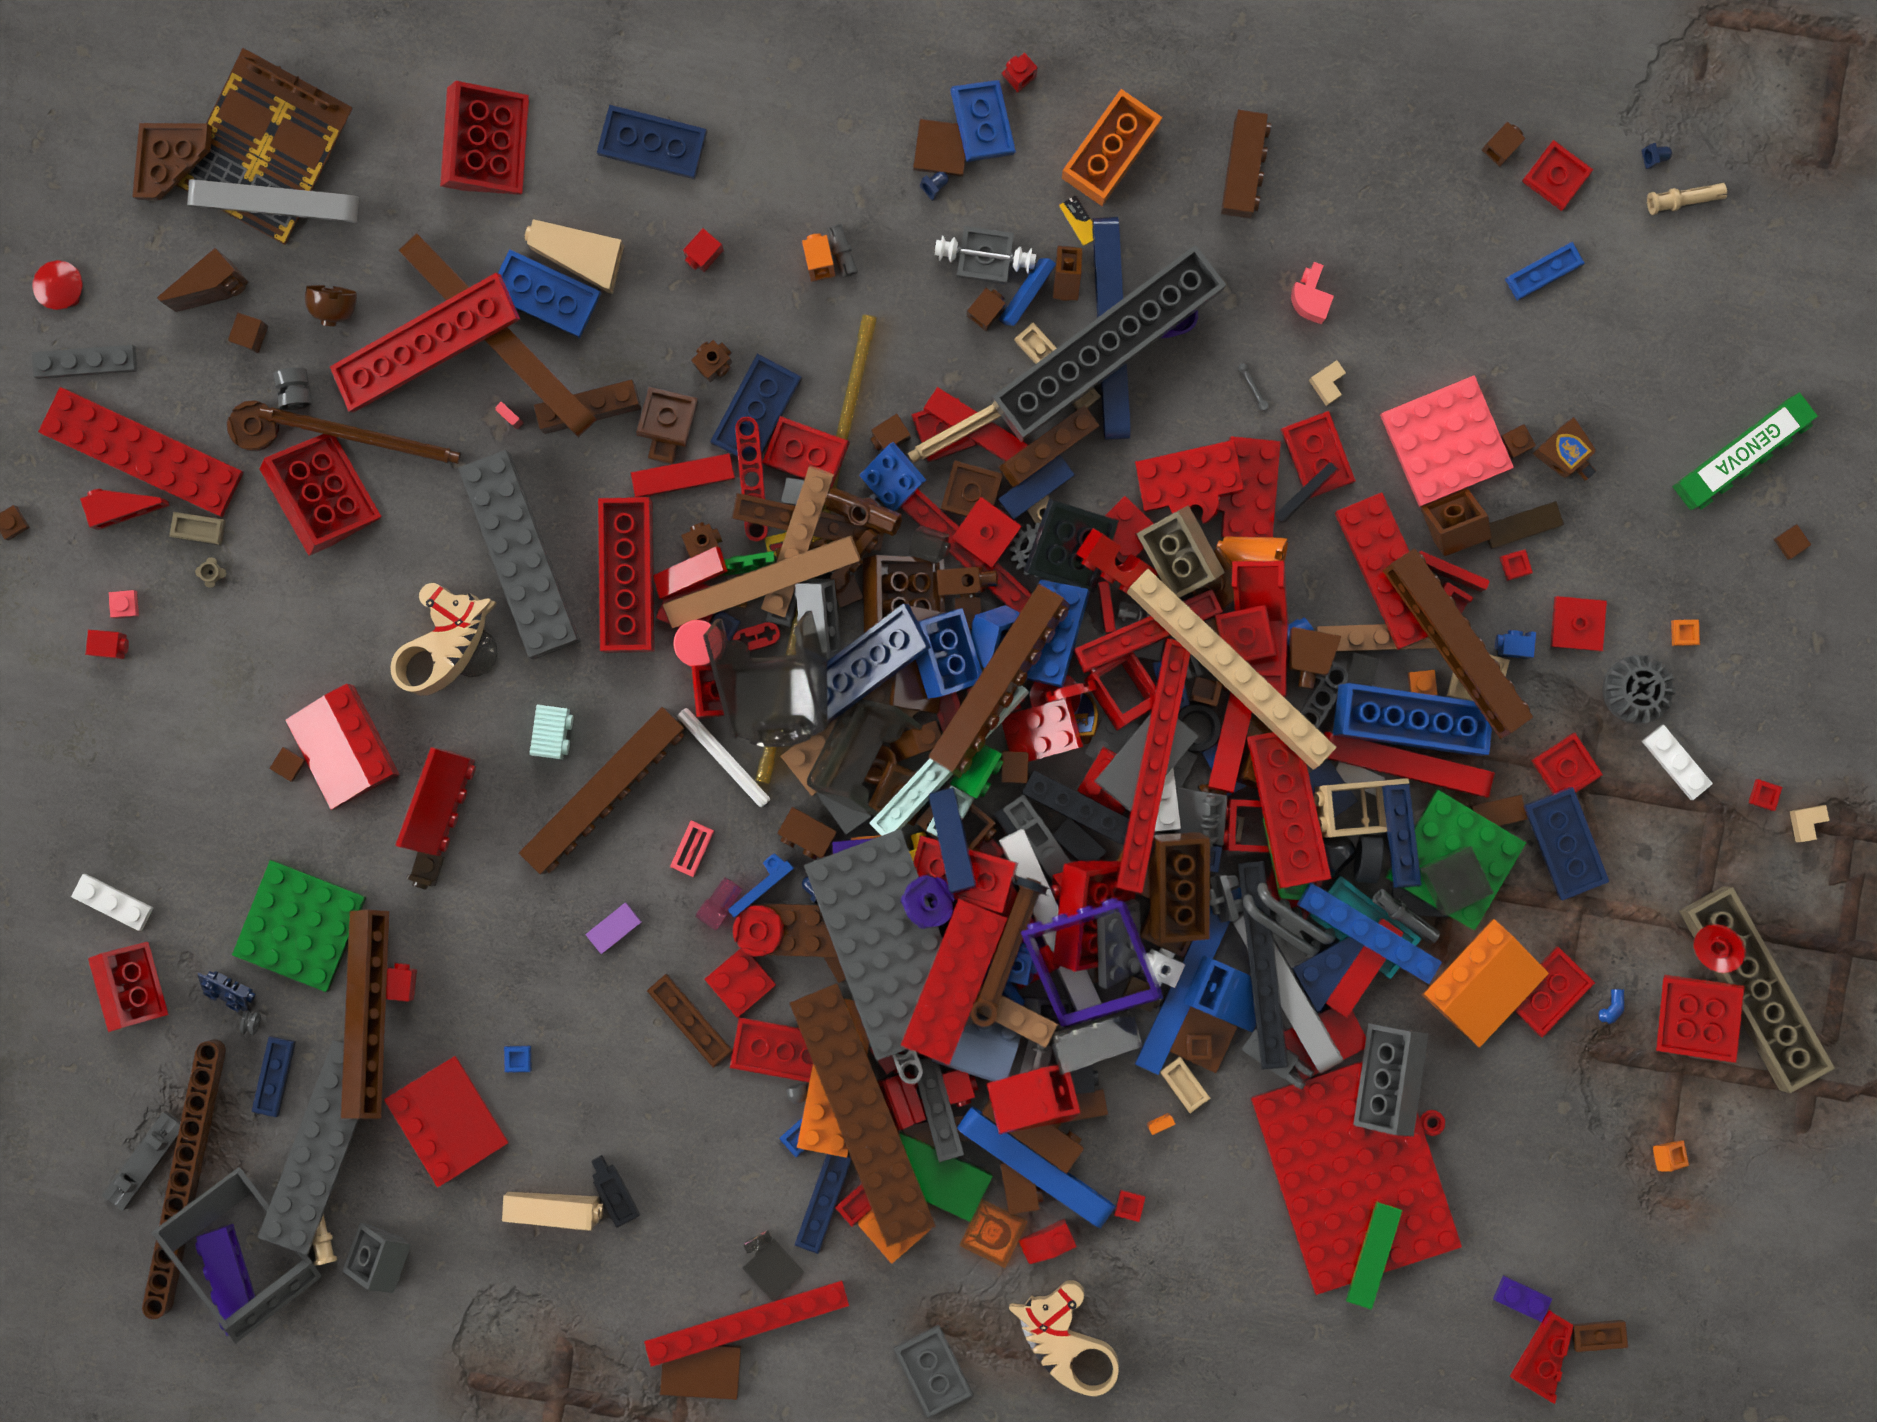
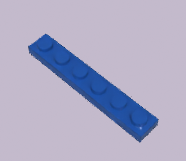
(1369, 933)

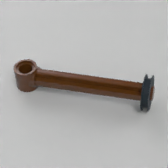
(1008, 947)

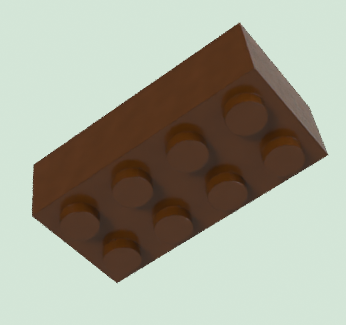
(1180, 887)

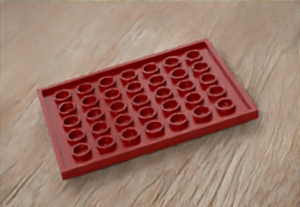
(1340, 1170)

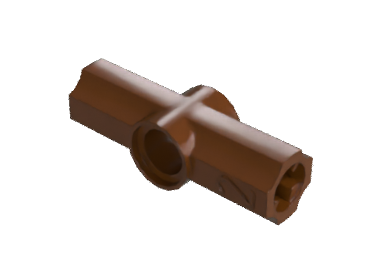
(850, 507)

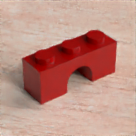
(1101, 552)

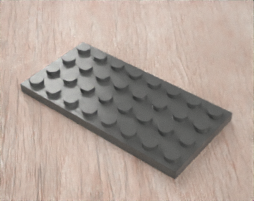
(875, 941)

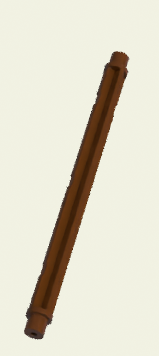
(359, 435)

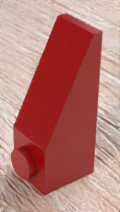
(110, 507)

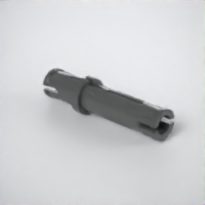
(1397, 910)

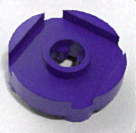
(914, 903)

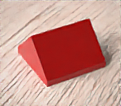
(706, 692)

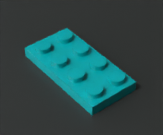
(1356, 899)

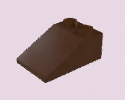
(206, 282)

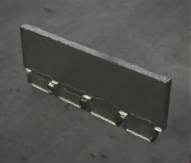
(1095, 1041)

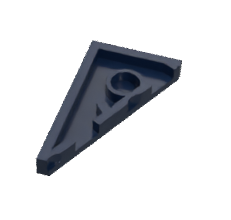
(1324, 971)

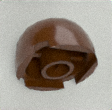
(330, 304)

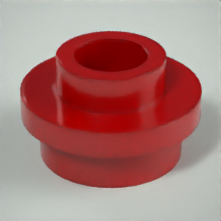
(1439, 1126)

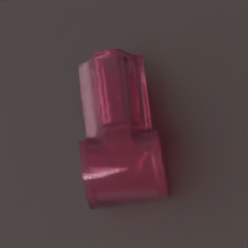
(716, 908)

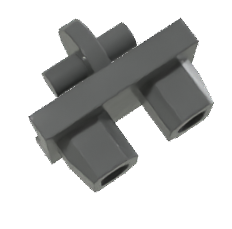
(1222, 899)

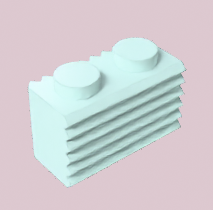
(550, 732)

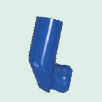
(1615, 1009)

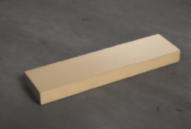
(1037, 347)

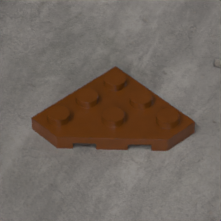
(167, 155)

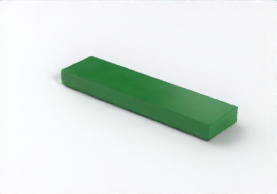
(1374, 1255)

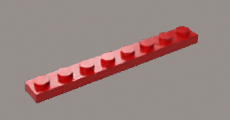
(746, 1323)

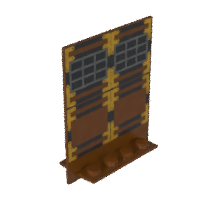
(269, 134)

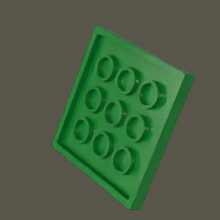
(1451, 825)
(298, 926)

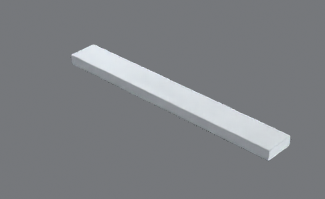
(1077, 984)

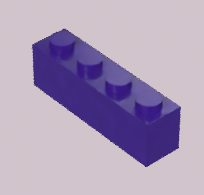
(225, 1270)

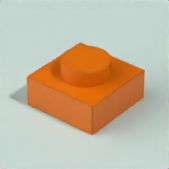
(1423, 682)

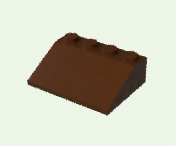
(899, 581)

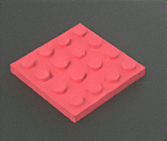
(1446, 441)

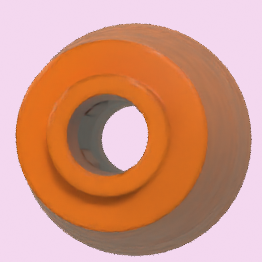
(1254, 548)

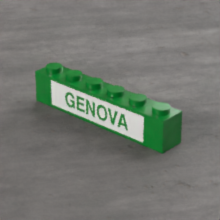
(1745, 451)

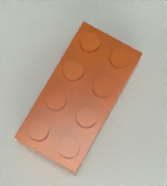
(1111, 147)

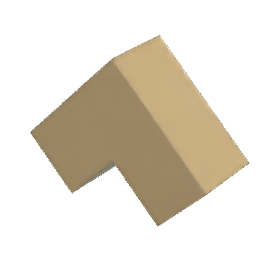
(1324, 382)
(1804, 820)

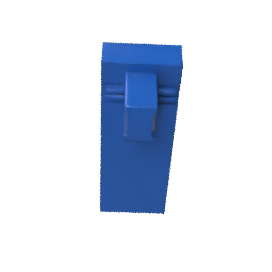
(777, 869)

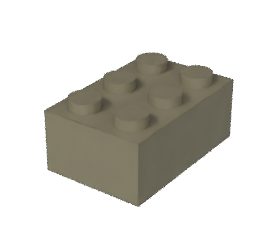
(1180, 552)

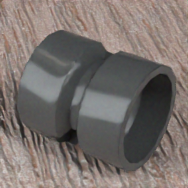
(292, 388)

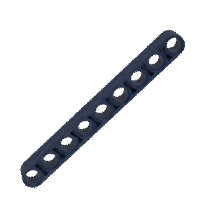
(1108, 293)

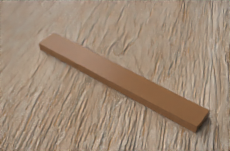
(762, 581)

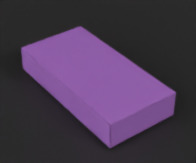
(613, 928)

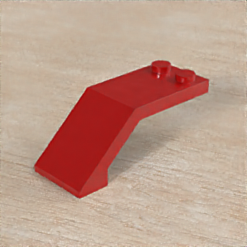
(1261, 584)

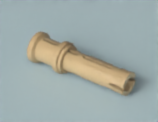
(1675, 199)
(322, 1245)

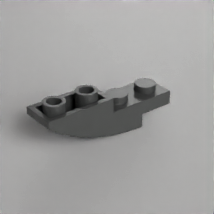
(1040, 838)

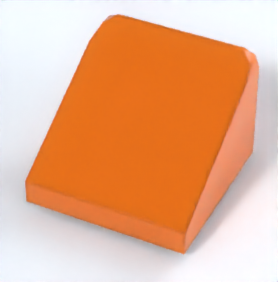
(1670, 1156)

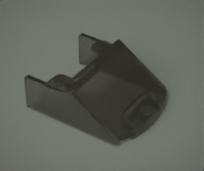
(774, 697)

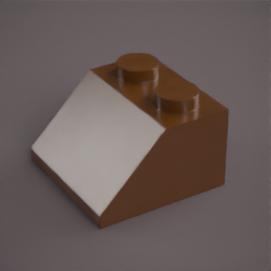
(1456, 522)

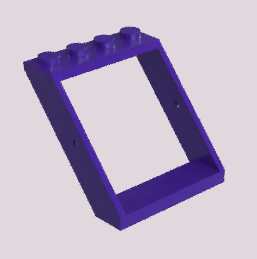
(1084, 915)

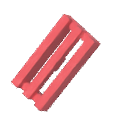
(701, 829)

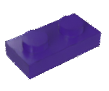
(1522, 1298)

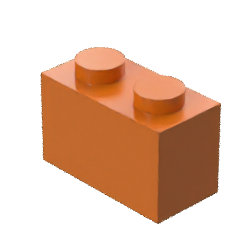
(818, 257)

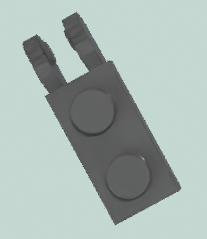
(1252, 1048)

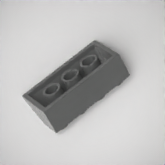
(1391, 1080)

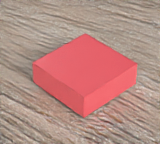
(507, 414)

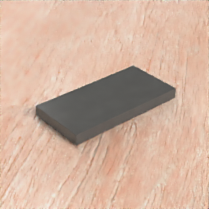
(1122, 772)

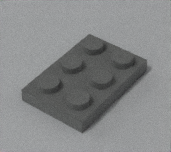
(1115, 949)

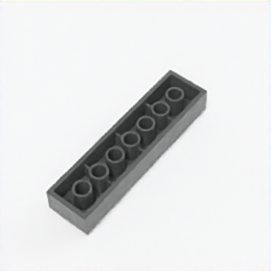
(519, 554)

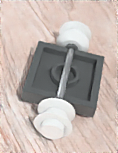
(985, 254)

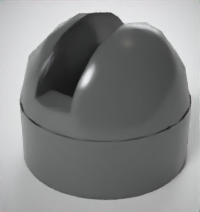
(797, 1093)

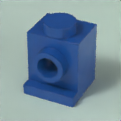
(1515, 644)

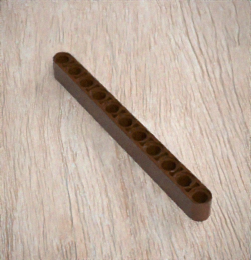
(504, 342)
(191, 1167)

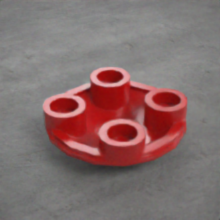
(57, 285)

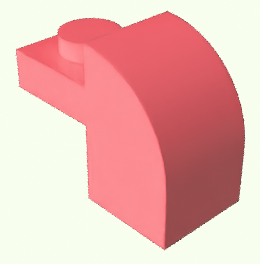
(1309, 301)

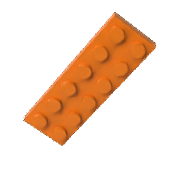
(819, 1126)

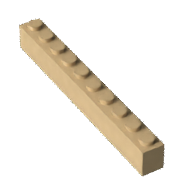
(1231, 669)

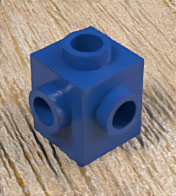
(1023, 967)

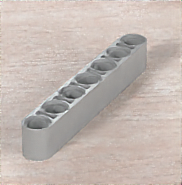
(273, 201)
(1300, 1011)

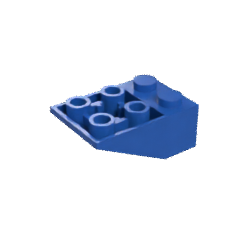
(1223, 993)

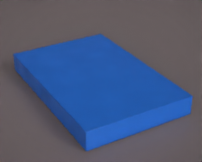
(982, 120)

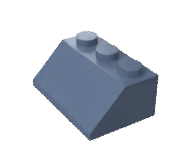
(985, 1050)

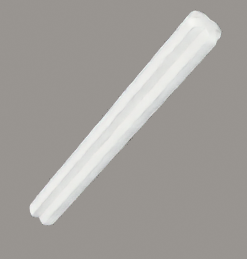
(723, 757)

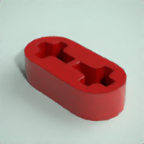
(757, 630)

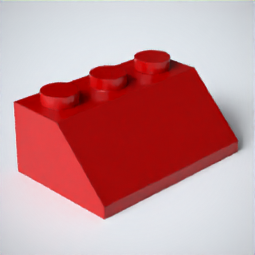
(128, 986)

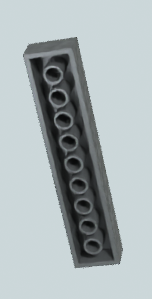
(1108, 343)

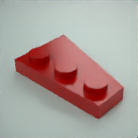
(1543, 1358)

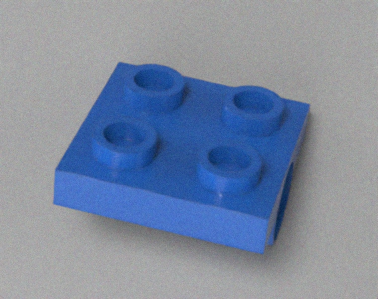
(892, 477)

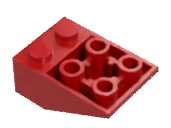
(1033, 1099)

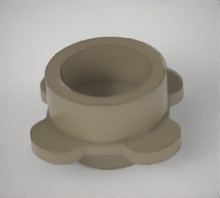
(203, 572)

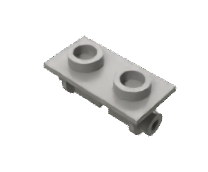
(1035, 1057)

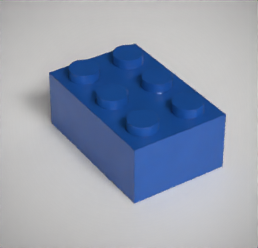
(952, 659)

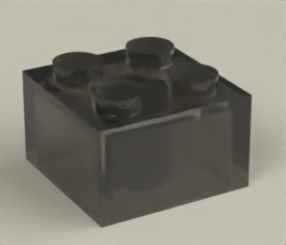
(1456, 880)

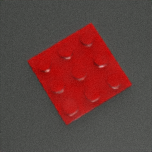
(1700, 1018)

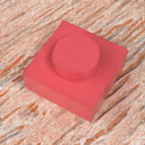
(123, 604)

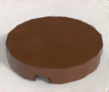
(248, 429)

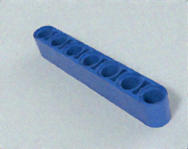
(1036, 1168)

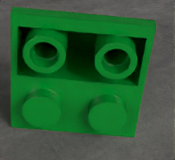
(975, 779)

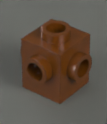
(709, 368)
(698, 532)

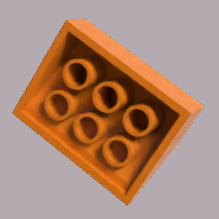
(1485, 983)

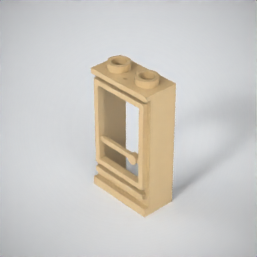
(1325, 812)

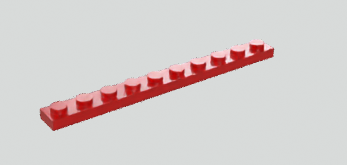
(1153, 768)

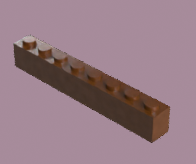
(1458, 643)
(999, 681)
(602, 791)
(365, 1014)

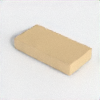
(1184, 1084)

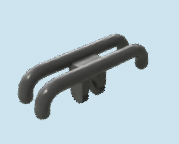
(1288, 922)

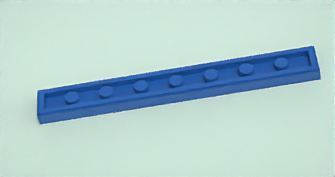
(1173, 1008)

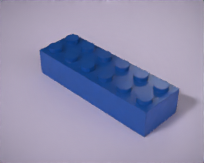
(1411, 719)

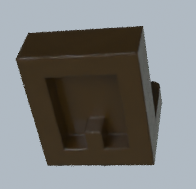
(425, 870)

